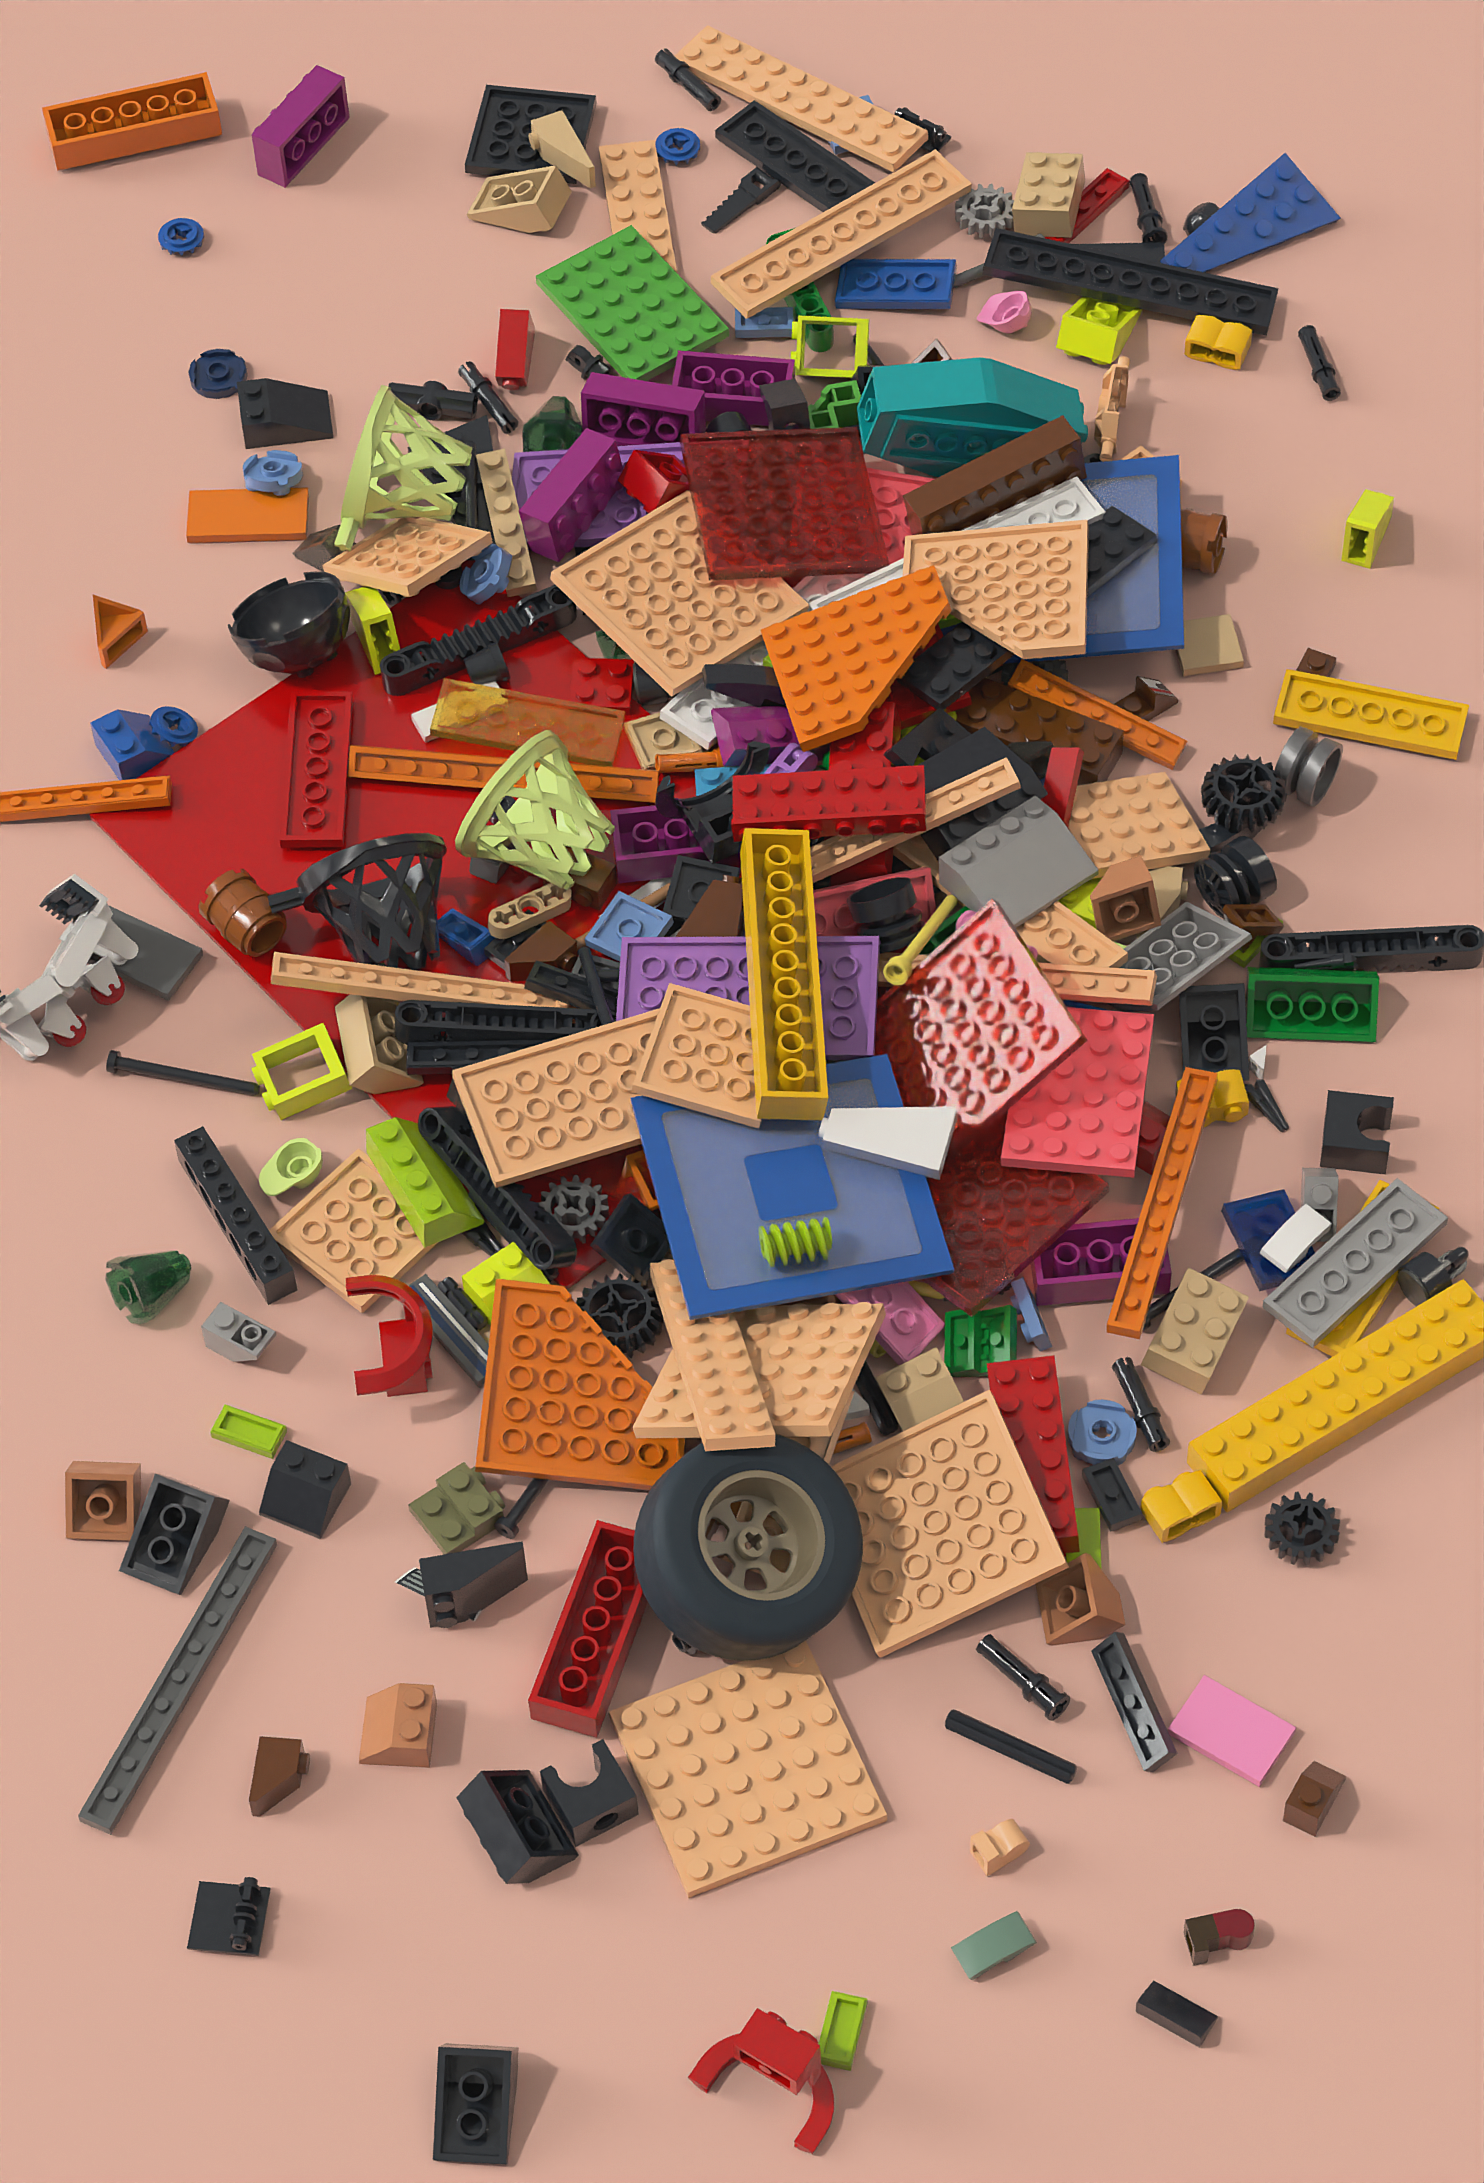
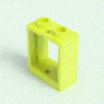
(861, 349)
(310, 1093)

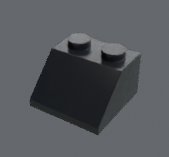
(304, 1489)

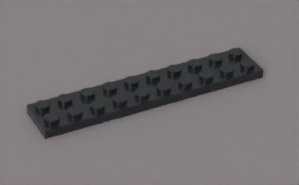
(1128, 280)
(968, 656)

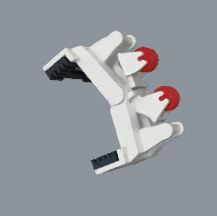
(67, 970)

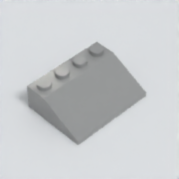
(1018, 861)
(1181, 952)

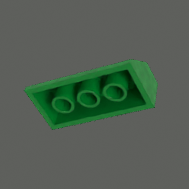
(1312, 1004)

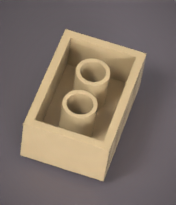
(1048, 194)
(1194, 1331)

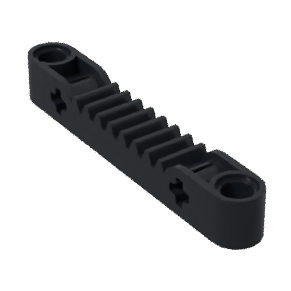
(407, 669)
(1455, 948)
(488, 1022)
(522, 1220)

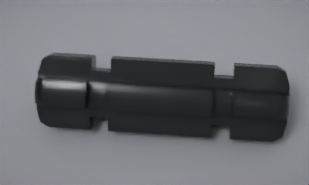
(463, 1303)

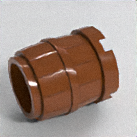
(1202, 540)
(243, 913)

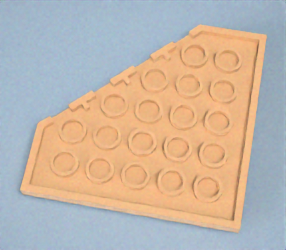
(1014, 583)

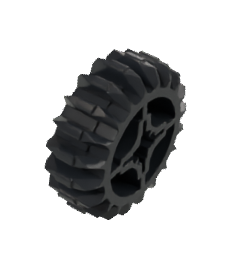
(1243, 793)
(633, 1304)

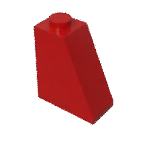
(514, 348)

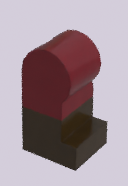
(1217, 1932)

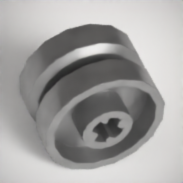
(1309, 765)

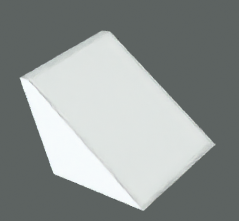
(1257, 1062)

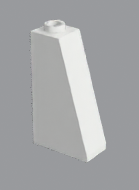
(896, 1137)

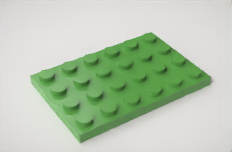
(631, 305)

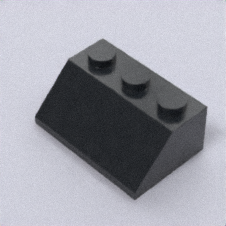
(516, 1825)

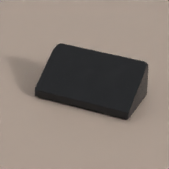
(1175, 2013)

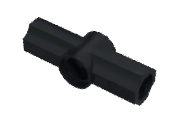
(436, 400)

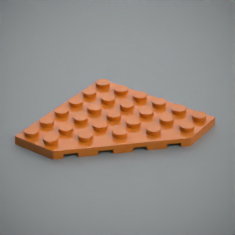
(848, 653)
(562, 1397)

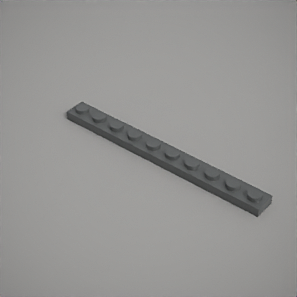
(177, 1681)

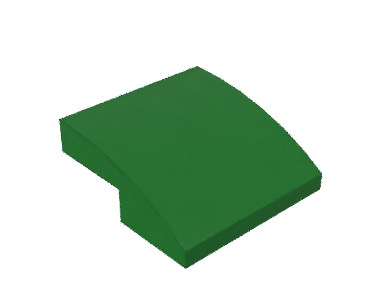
(979, 1340)

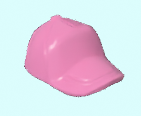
(1007, 311)

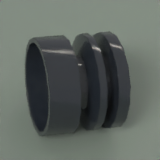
(1235, 875)
(887, 912)

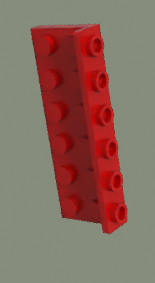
(832, 801)

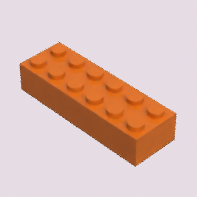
(132, 121)

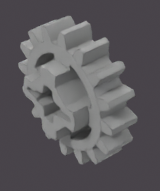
(985, 210)

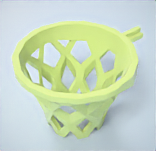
(375, 447)
(531, 819)

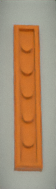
(1138, 733)
(85, 798)

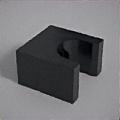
(785, 405)
(1342, 1139)
(594, 1807)

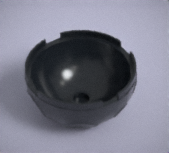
(292, 624)

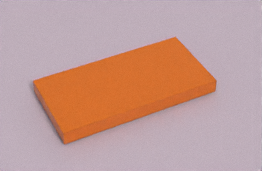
(246, 515)

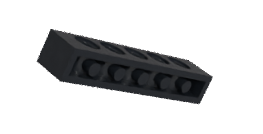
(235, 1215)

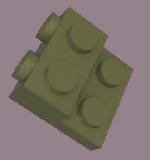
(458, 1509)

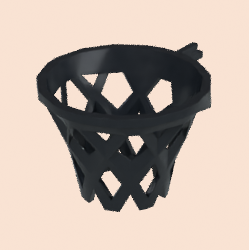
(357, 908)

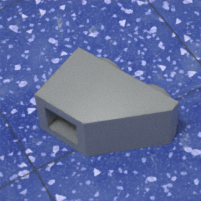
(1320, 1192)
(235, 1334)

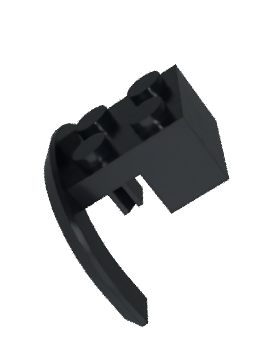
(712, 812)

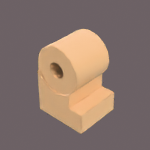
(998, 1846)

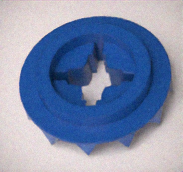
(683, 139)
(186, 229)
(168, 717)

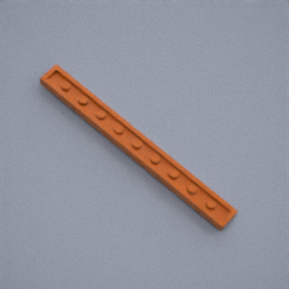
(477, 771)
(1162, 1203)

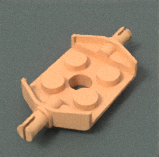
(1111, 398)

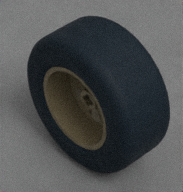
(718, 1611)

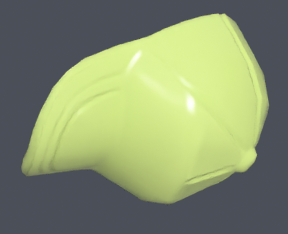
(293, 1164)

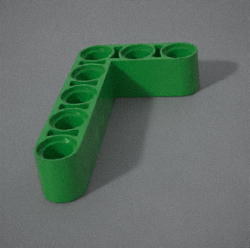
(809, 303)

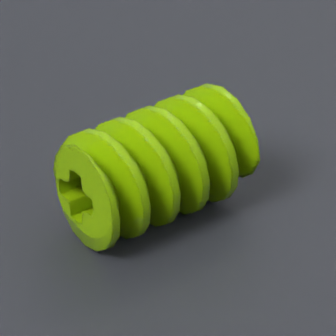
(796, 1241)

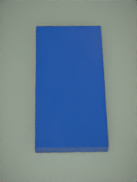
(896, 284)

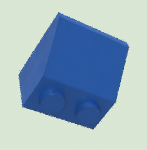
(128, 743)

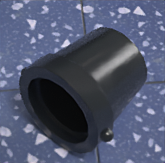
(487, 665)

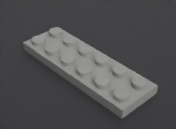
(1355, 1262)

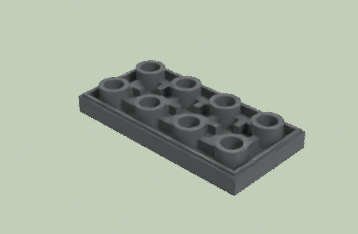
(161, 958)

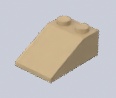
(522, 200)
(919, 1389)

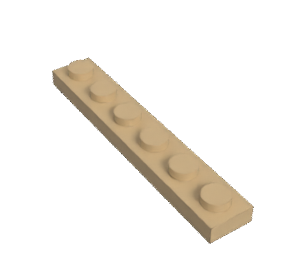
(506, 519)

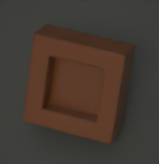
(1317, 663)

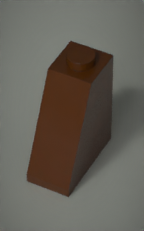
(718, 911)

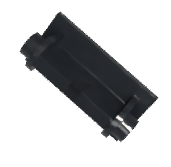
(936, 135)

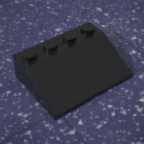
(962, 759)

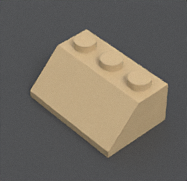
(370, 1049)

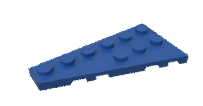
(1262, 215)

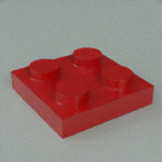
(602, 682)

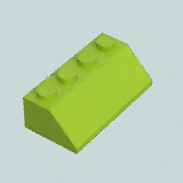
(420, 1181)

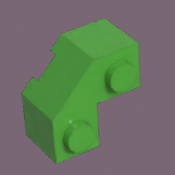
(836, 406)

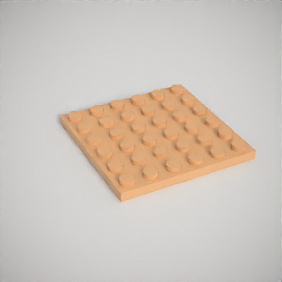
(657, 601)
(802, 1362)
(945, 1524)
(747, 1768)

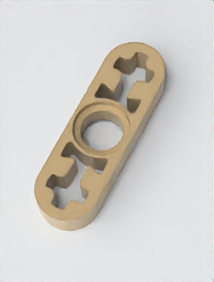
(520, 921)

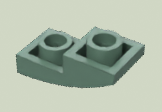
(993, 1944)

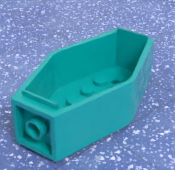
(957, 411)

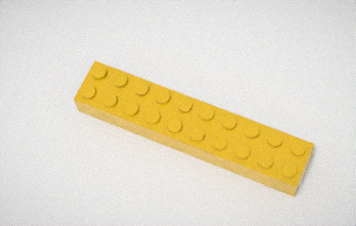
(783, 975)
(1341, 1396)

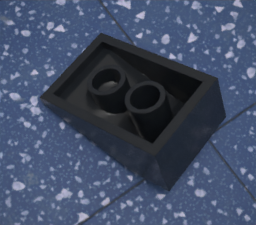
(282, 413)
(1214, 1028)
(173, 1533)
(470, 1581)
(474, 2103)

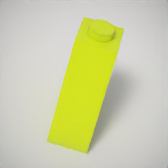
(1366, 528)
(373, 624)

